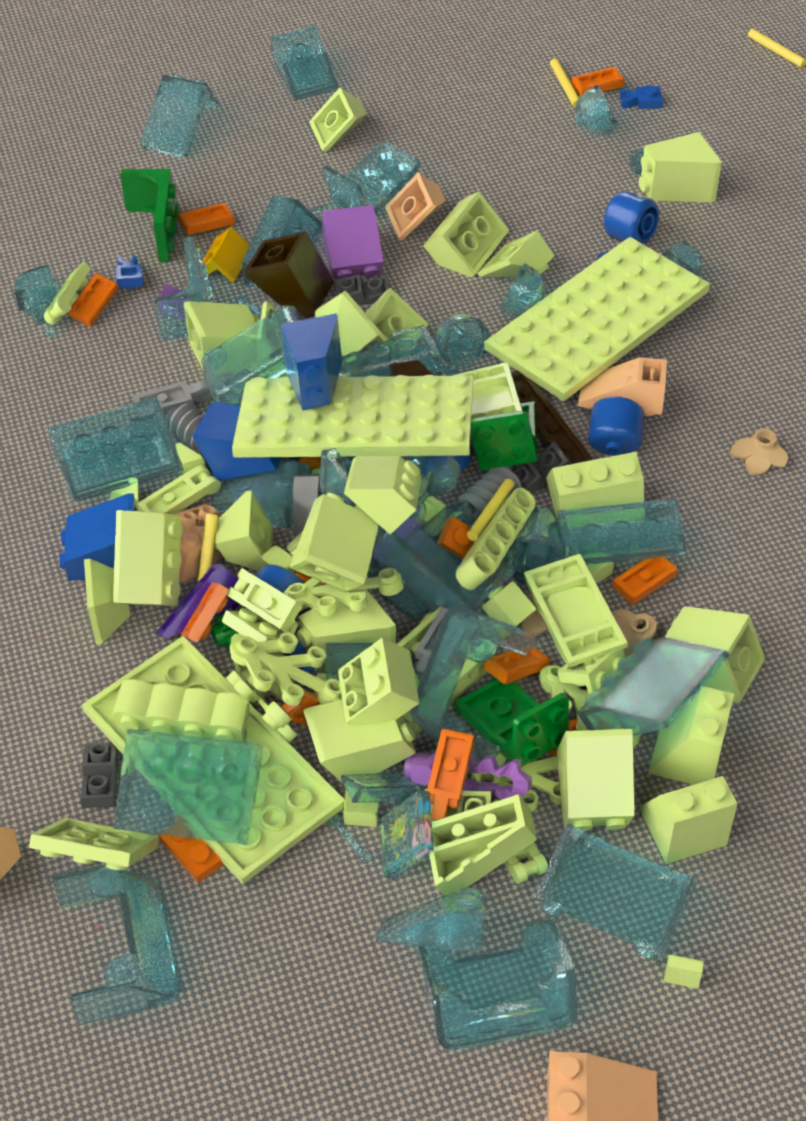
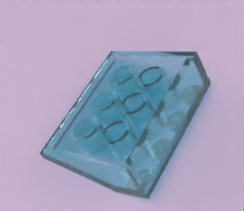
(114, 449)
(651, 686)
(188, 786)

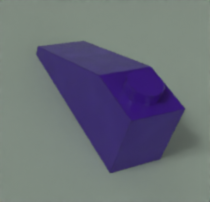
(181, 615)

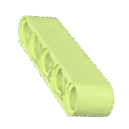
(495, 539)

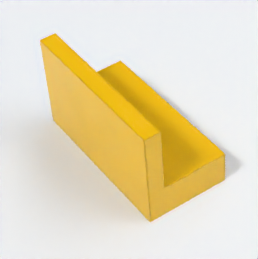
(226, 254)

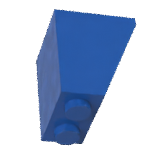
(313, 359)
(215, 441)
(92, 536)

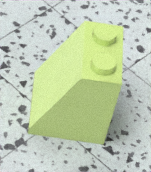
(680, 170)
(214, 324)
(336, 543)
(346, 626)
(726, 632)
(694, 740)
(359, 747)
(597, 778)
(691, 819)

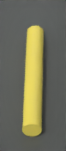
(777, 48)
(564, 81)
(490, 509)
(208, 544)

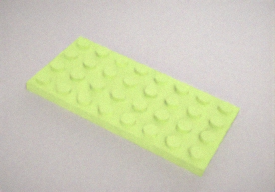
(596, 318)
(364, 419)
(290, 792)

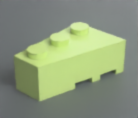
(479, 841)

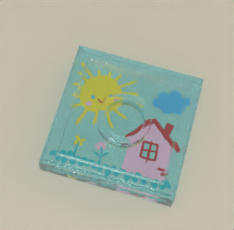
(407, 834)

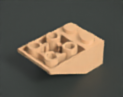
(636, 379)
(191, 540)

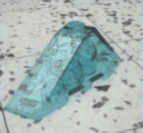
(402, 347)

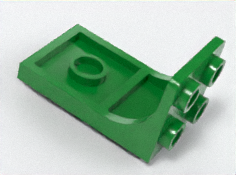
(154, 193)
(506, 438)
(515, 720)

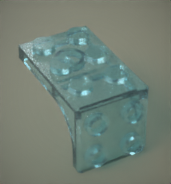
(176, 115)
(373, 178)
(170, 308)

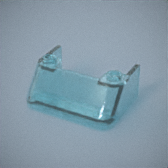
(428, 568)
(459, 637)
(150, 971)

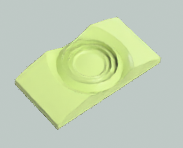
(493, 391)
(574, 610)

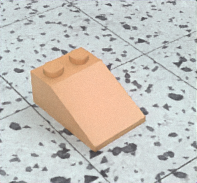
(599, 1089)

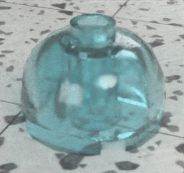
(595, 112)
(524, 292)
(461, 340)

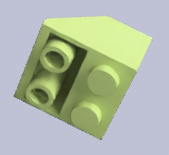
(378, 684)

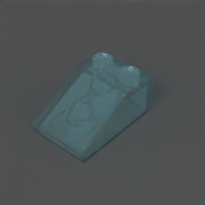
(303, 63)
(270, 488)
(446, 922)

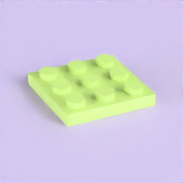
(93, 842)

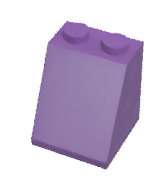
(352, 242)

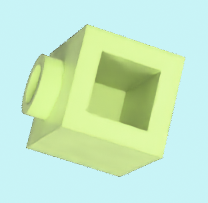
(509, 604)

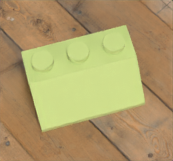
(467, 236)
(597, 483)
(384, 488)
(147, 558)

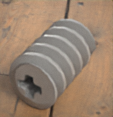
(183, 422)
(484, 489)

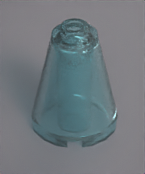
(537, 543)

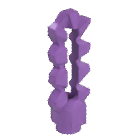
(419, 768)

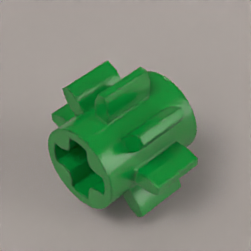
(222, 633)

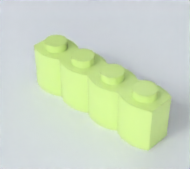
(181, 710)

